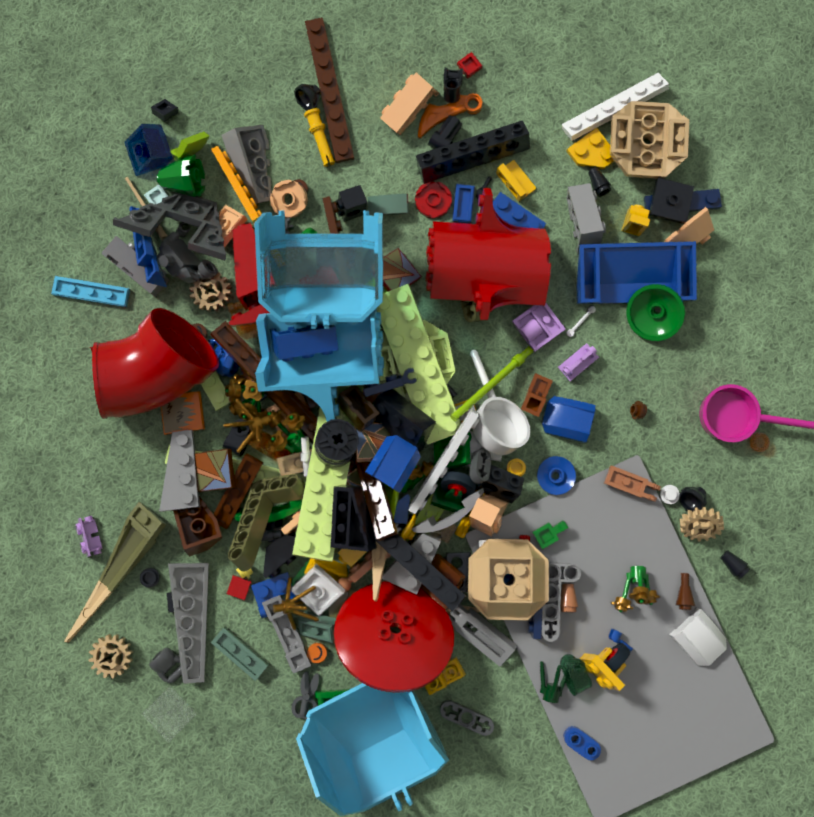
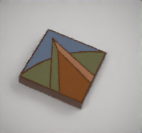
(214, 470)

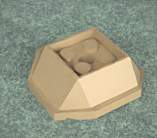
(661, 126)
(486, 584)

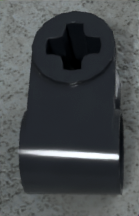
(452, 84)
(236, 438)

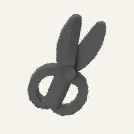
(307, 692)

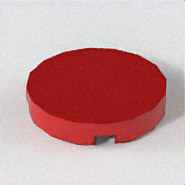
(433, 205)

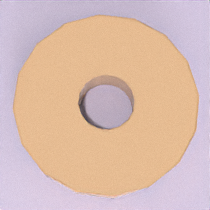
(299, 196)

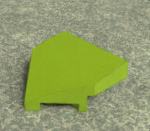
(190, 145)

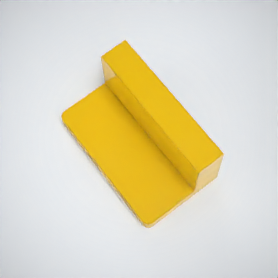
(515, 180)

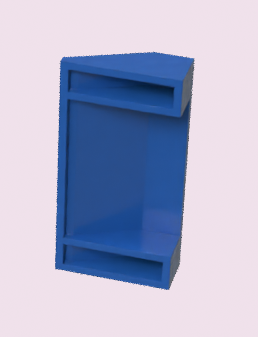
(618, 270)

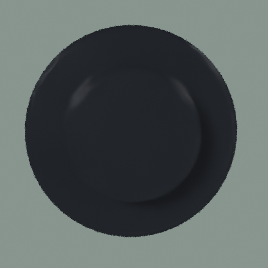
(149, 577)

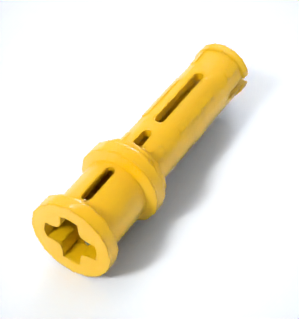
(317, 129)

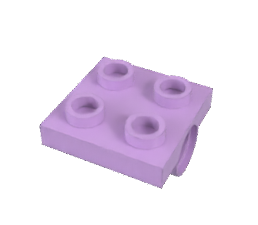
(538, 326)

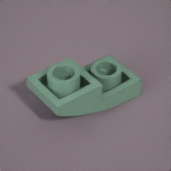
(388, 204)

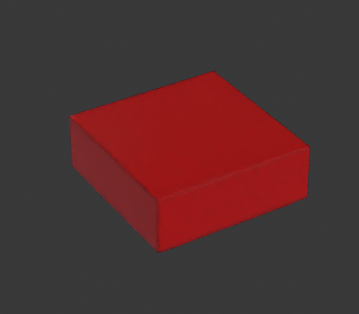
(470, 65)
(239, 587)

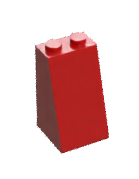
(245, 265)

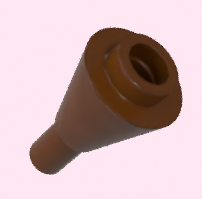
(685, 597)

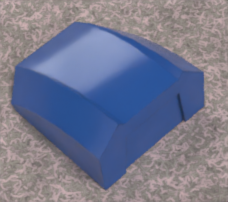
(568, 418)
(394, 462)

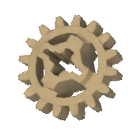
(208, 297)
(701, 524)
(115, 663)

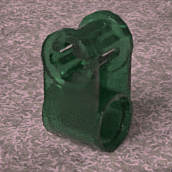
(575, 674)

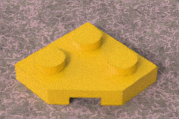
(591, 151)

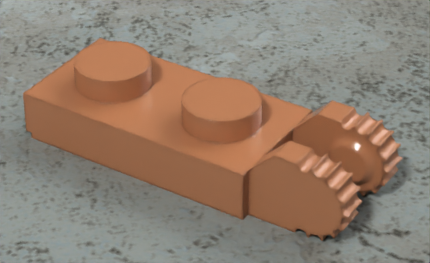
(630, 483)

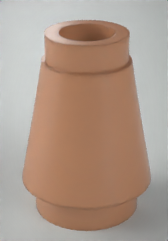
(568, 598)

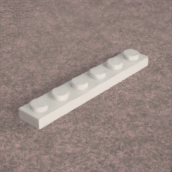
(603, 112)
(448, 454)

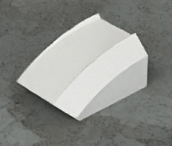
(700, 638)

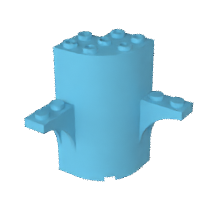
(354, 363)

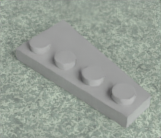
(180, 481)

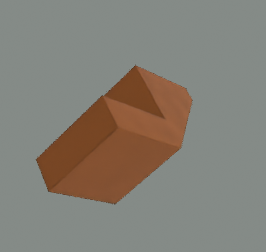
(536, 394)

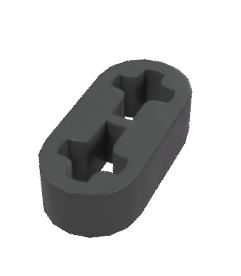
(480, 466)

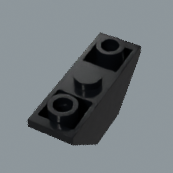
(277, 554)

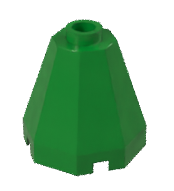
(183, 176)

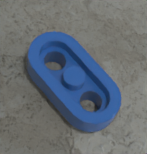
(582, 744)

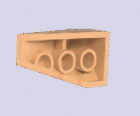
(695, 229)

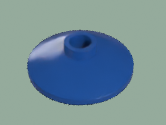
(566, 475)

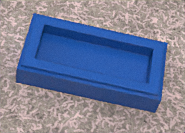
(463, 203)

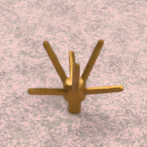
(254, 423)
(292, 605)

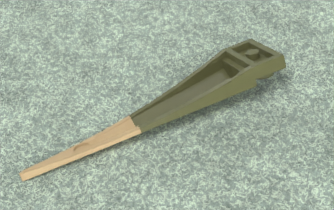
(133, 543)

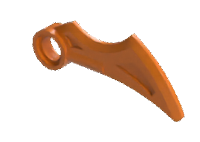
(436, 114)

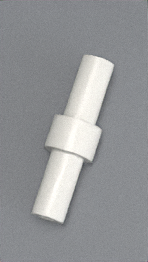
(305, 454)

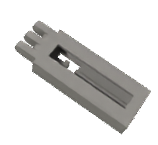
(486, 638)

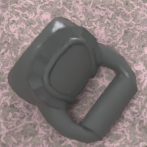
(164, 662)

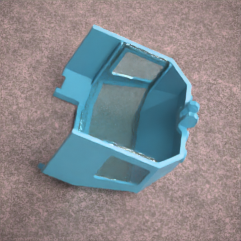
(319, 274)

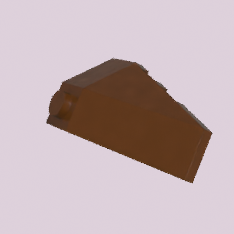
(197, 528)

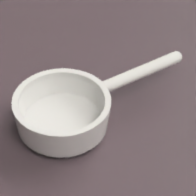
(501, 421)

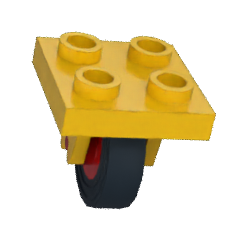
(607, 665)

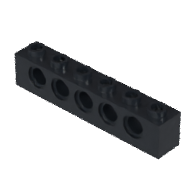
(473, 152)

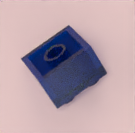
(148, 149)

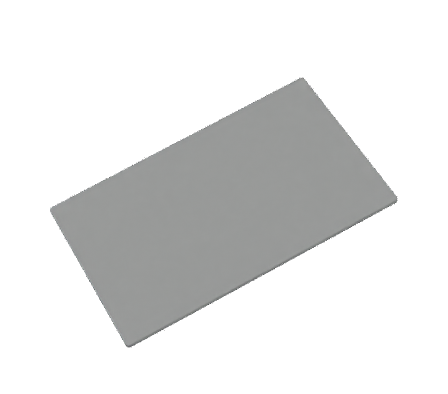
(671, 714)

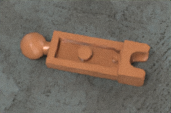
(357, 571)

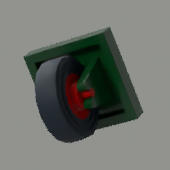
(452, 490)

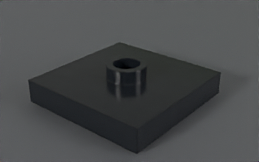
(671, 200)

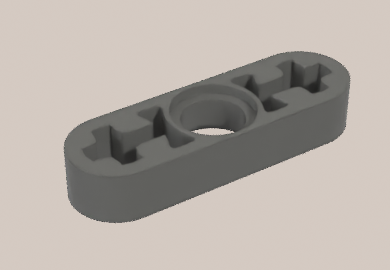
(451, 717)

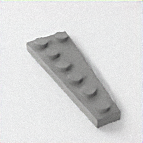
(189, 599)

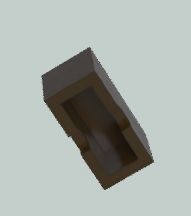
(357, 407)

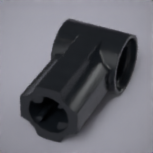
(446, 133)

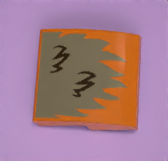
(183, 414)

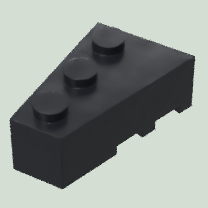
(403, 418)
(351, 520)

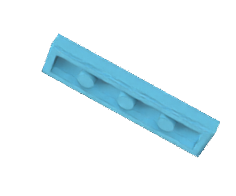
(90, 291)

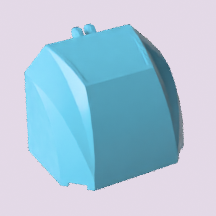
(369, 748)

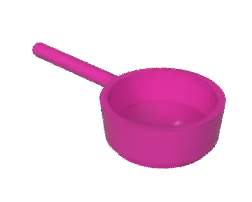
(734, 414)

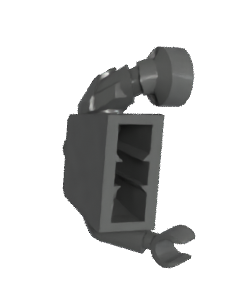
(181, 261)

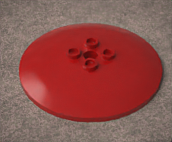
(390, 659)

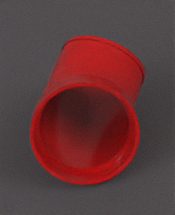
(151, 365)

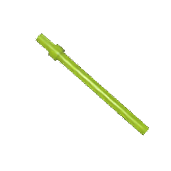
(515, 362)

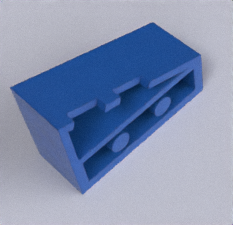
(303, 342)

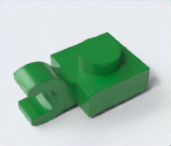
(547, 534)

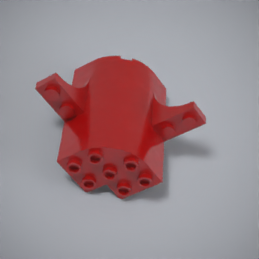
(488, 261)

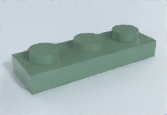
(240, 653)

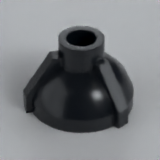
(307, 96)
(693, 497)

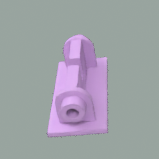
(578, 361)
(89, 543)

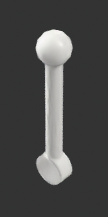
(570, 332)

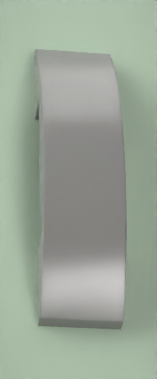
(431, 525)
(289, 638)

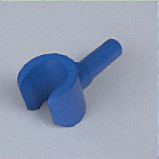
(616, 635)

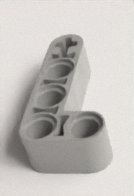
(555, 600)

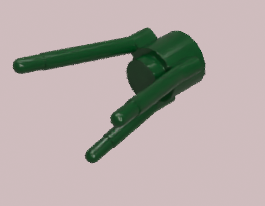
(552, 691)

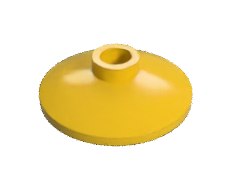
(407, 532)

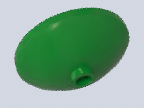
(648, 322)

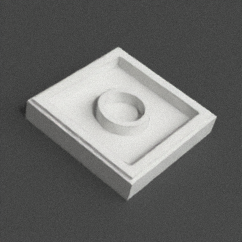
(326, 590)

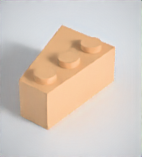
(408, 103)
(487, 514)

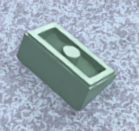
(320, 629)

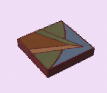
(398, 271)

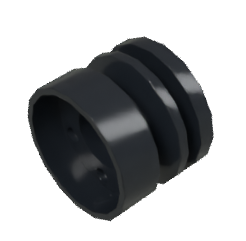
(330, 453)

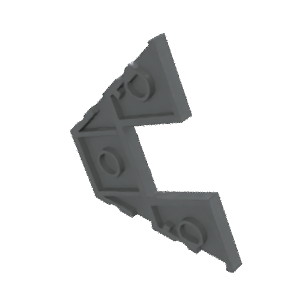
(183, 208)

